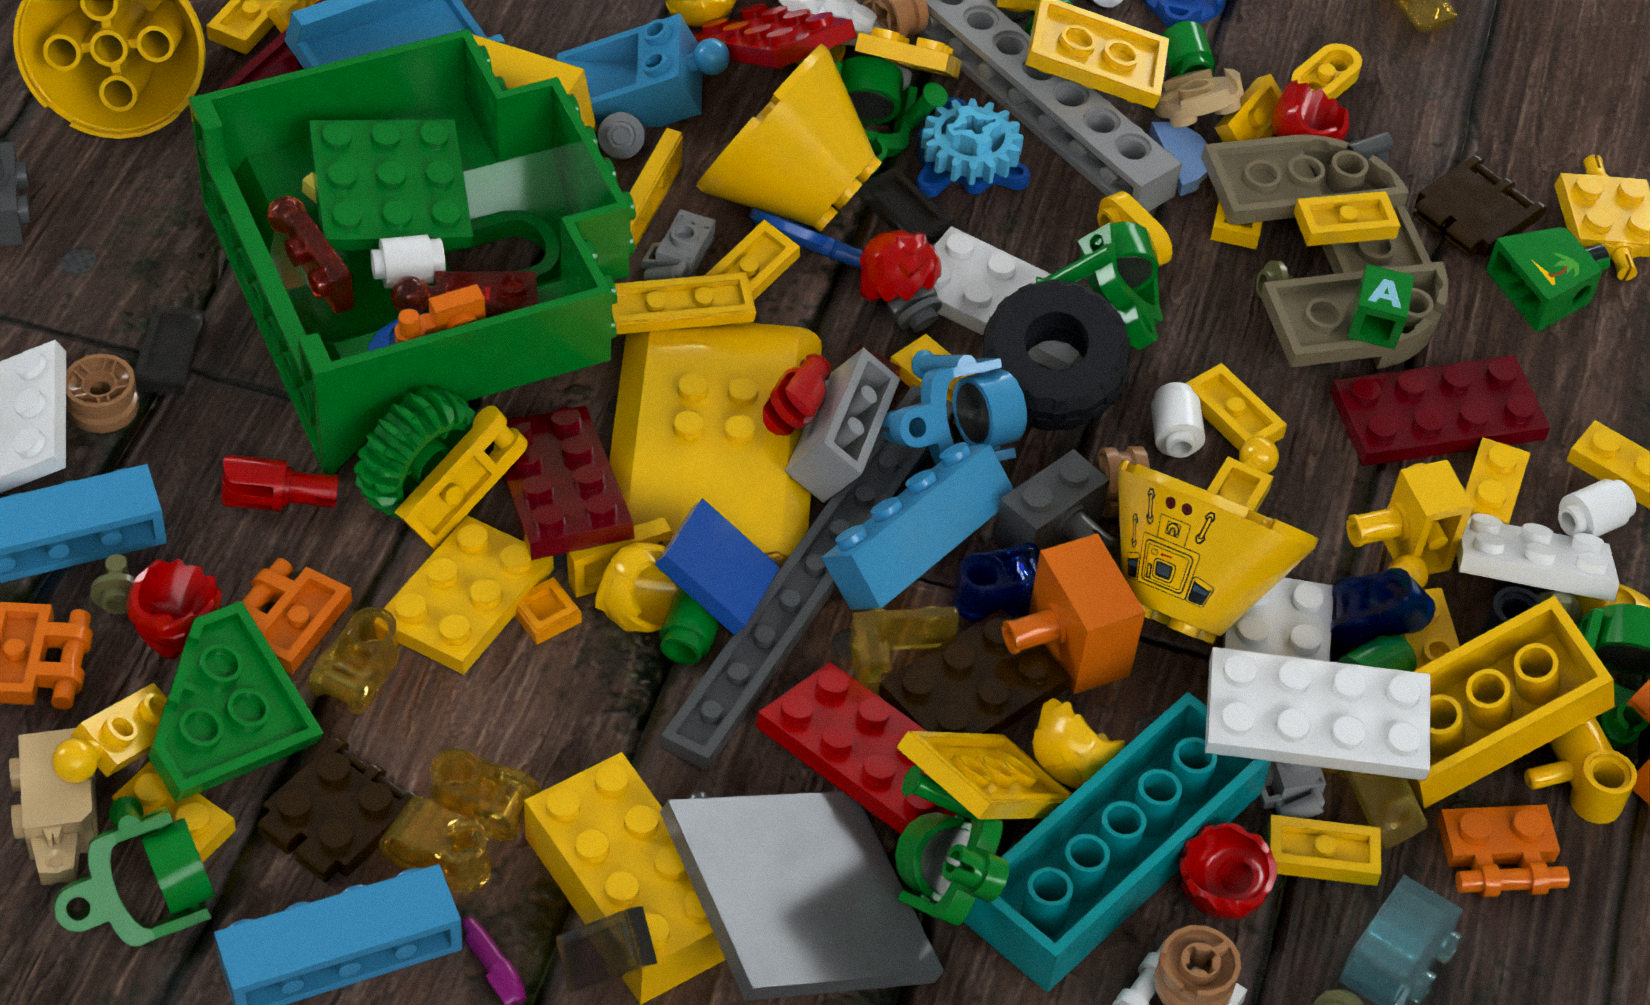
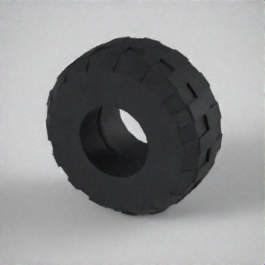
(1068, 315)

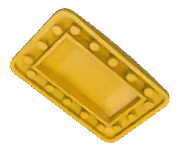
(697, 429)

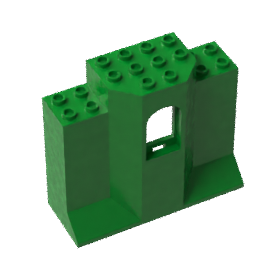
(526, 175)

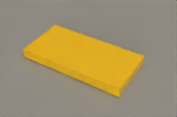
(985, 774)

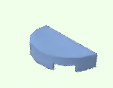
(1187, 149)

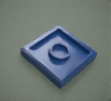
(717, 566)

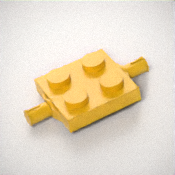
(1607, 213)

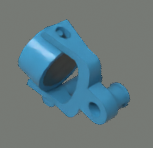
(985, 406)

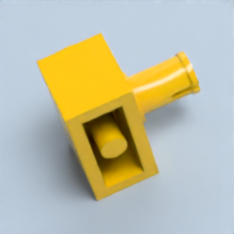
(1422, 518)

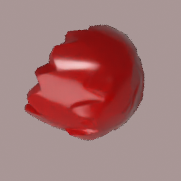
(1308, 113)
(898, 266)
(167, 601)
(1227, 871)

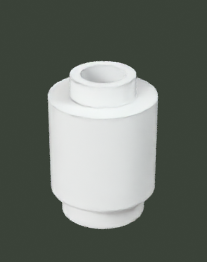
(407, 257)
(1177, 420)
(1597, 508)

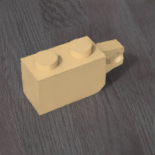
(53, 814)

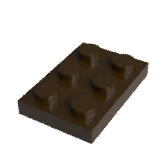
(975, 682)

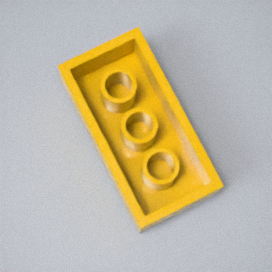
(1509, 697)
(614, 853)

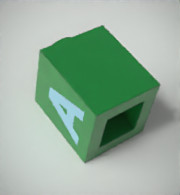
(1381, 306)

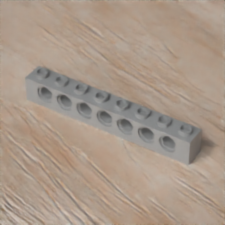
(1060, 112)

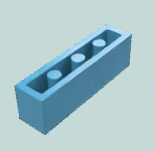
(79, 522)
(917, 526)
(340, 939)

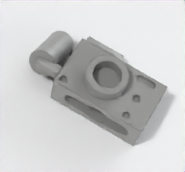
(681, 248)
(1296, 790)

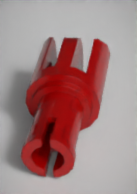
(797, 396)
(273, 484)

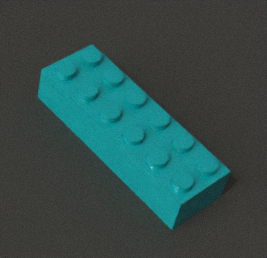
(1113, 844)

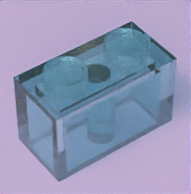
(1402, 945)

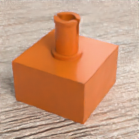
(1081, 614)

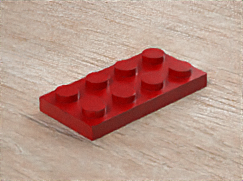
(776, 35)
(849, 741)

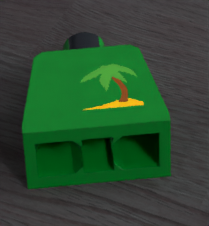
(1547, 273)

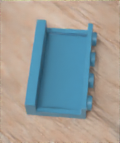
(359, 27)

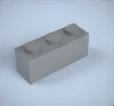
(845, 427)

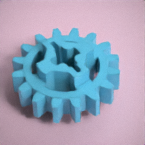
(972, 141)

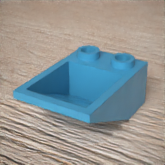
(649, 71)

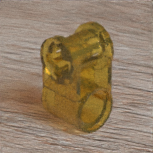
(354, 667)
(484, 793)
(432, 835)

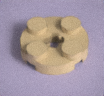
(1198, 95)

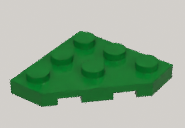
(227, 707)

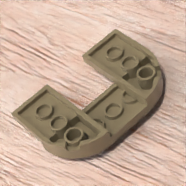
(1313, 314)

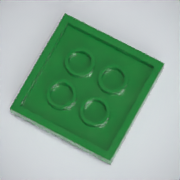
(389, 182)

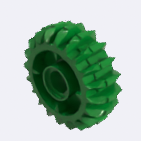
(410, 445)

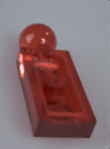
(312, 251)
(501, 289)

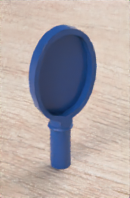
(810, 238)

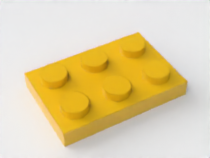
(1097, 52)
(925, 56)
(465, 594)

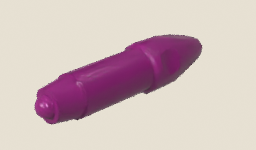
(501, 974)

